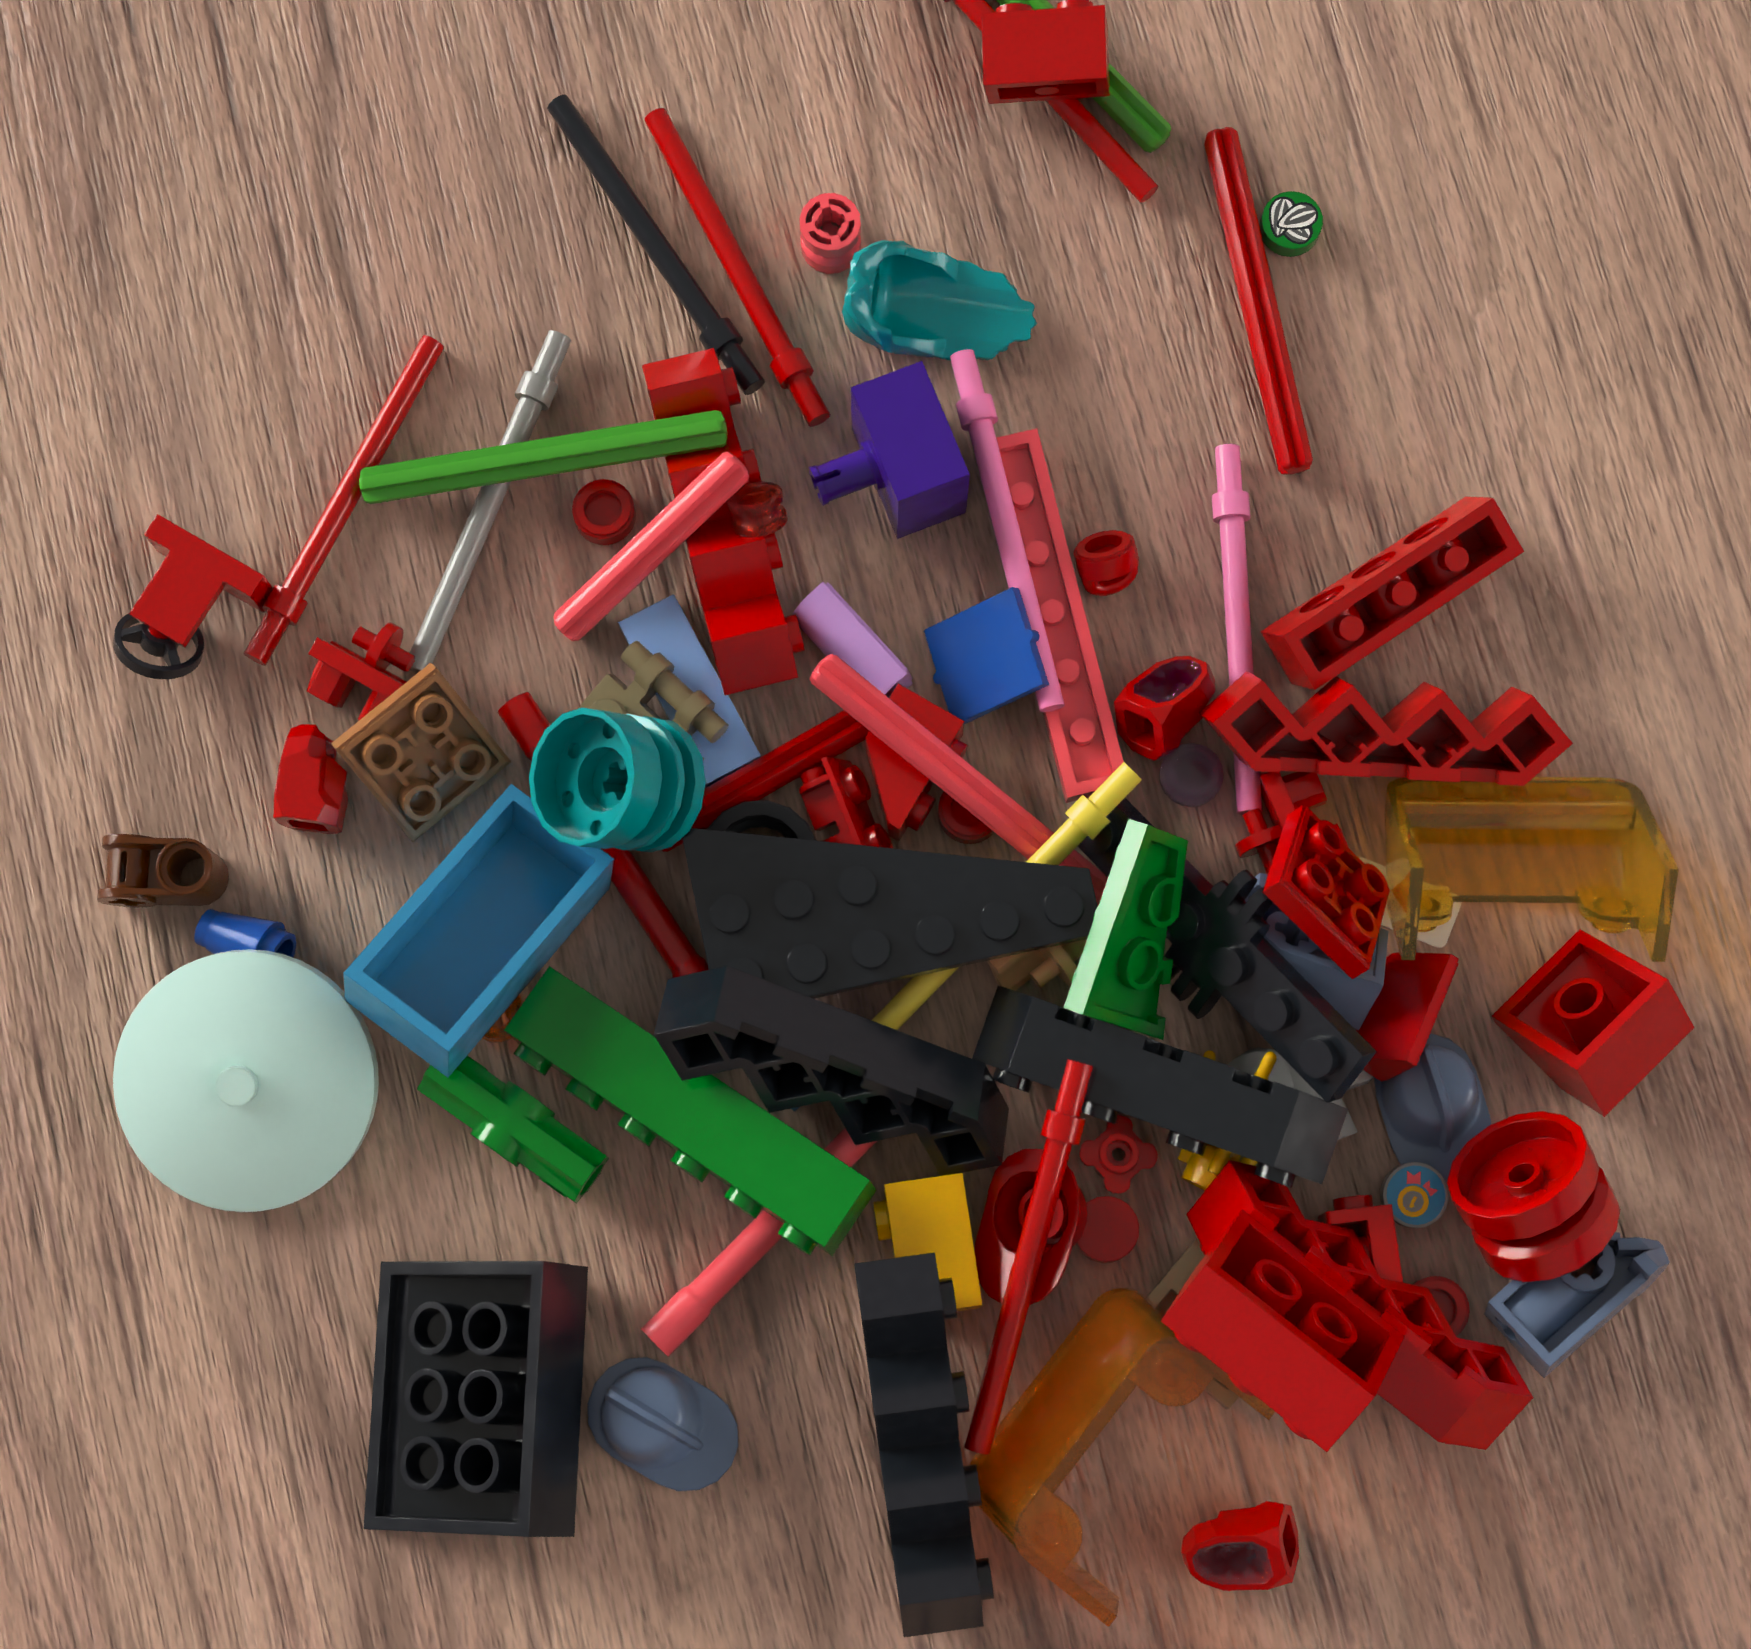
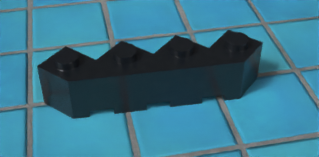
(817, 1053)
(1162, 1085)
(920, 1444)

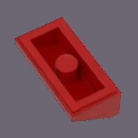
(1406, 1011)

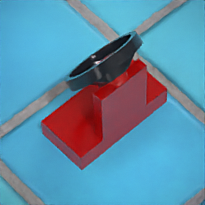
(181, 598)

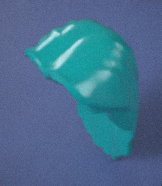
(931, 303)

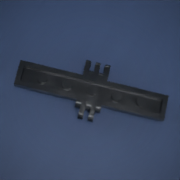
(1225, 954)

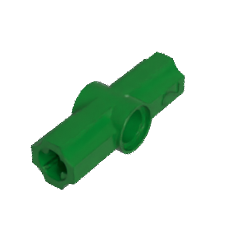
(516, 1127)

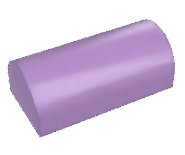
(841, 632)

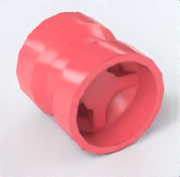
(831, 247)

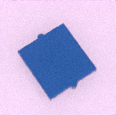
(986, 656)

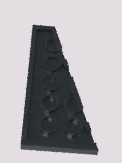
(869, 915)

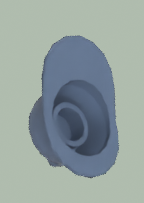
(1433, 1106)
(662, 1424)

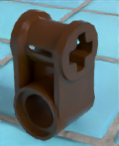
(149, 870)

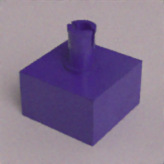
(902, 452)

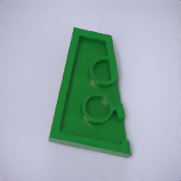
(1126, 943)

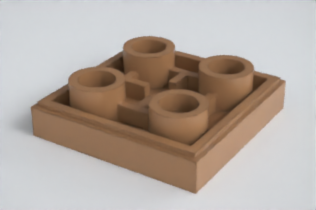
(421, 752)

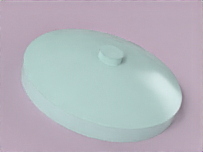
(245, 1080)

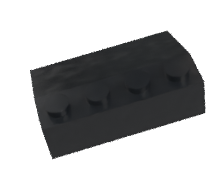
(477, 1398)

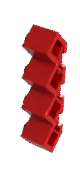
(731, 572)
(1415, 740)
(1442, 1383)

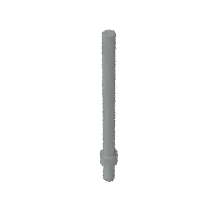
(534, 395)

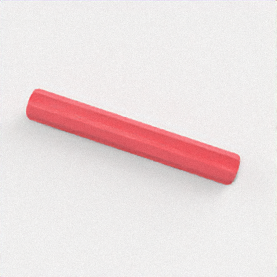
(651, 546)

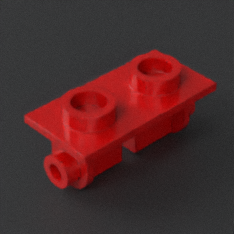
(842, 800)

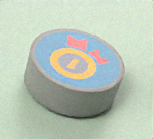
(1416, 1194)

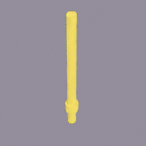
(1085, 819)

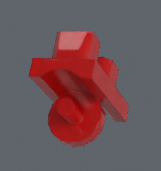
(341, 667)
(1280, 797)

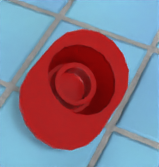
(1004, 1220)

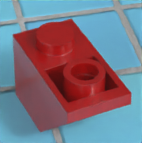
(898, 784)

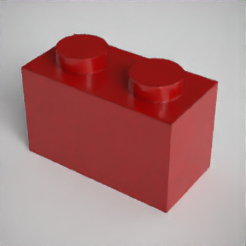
(1045, 52)

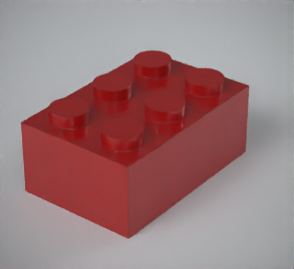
(1284, 1331)

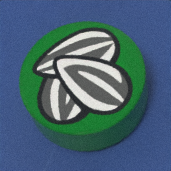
(1291, 224)

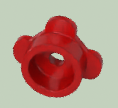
(1118, 1174)

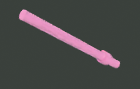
(977, 416)
(1230, 511)

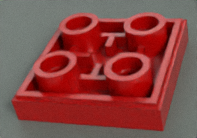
(1327, 890)

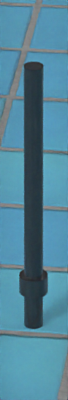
(716, 331)

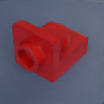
(1375, 1231)

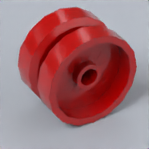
(1534, 1196)

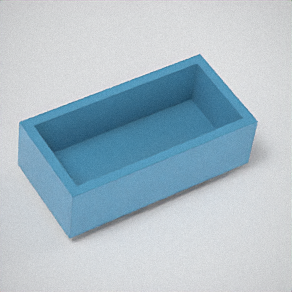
(476, 932)

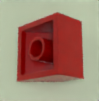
(1595, 1021)

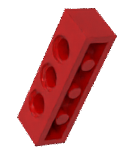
(1392, 591)

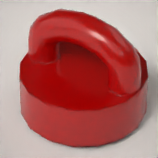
(1106, 562)

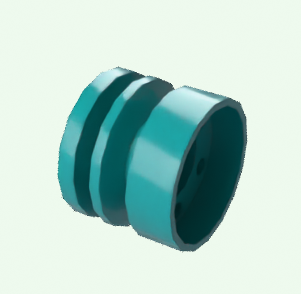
(616, 780)

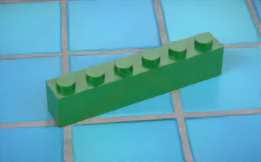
(698, 1117)

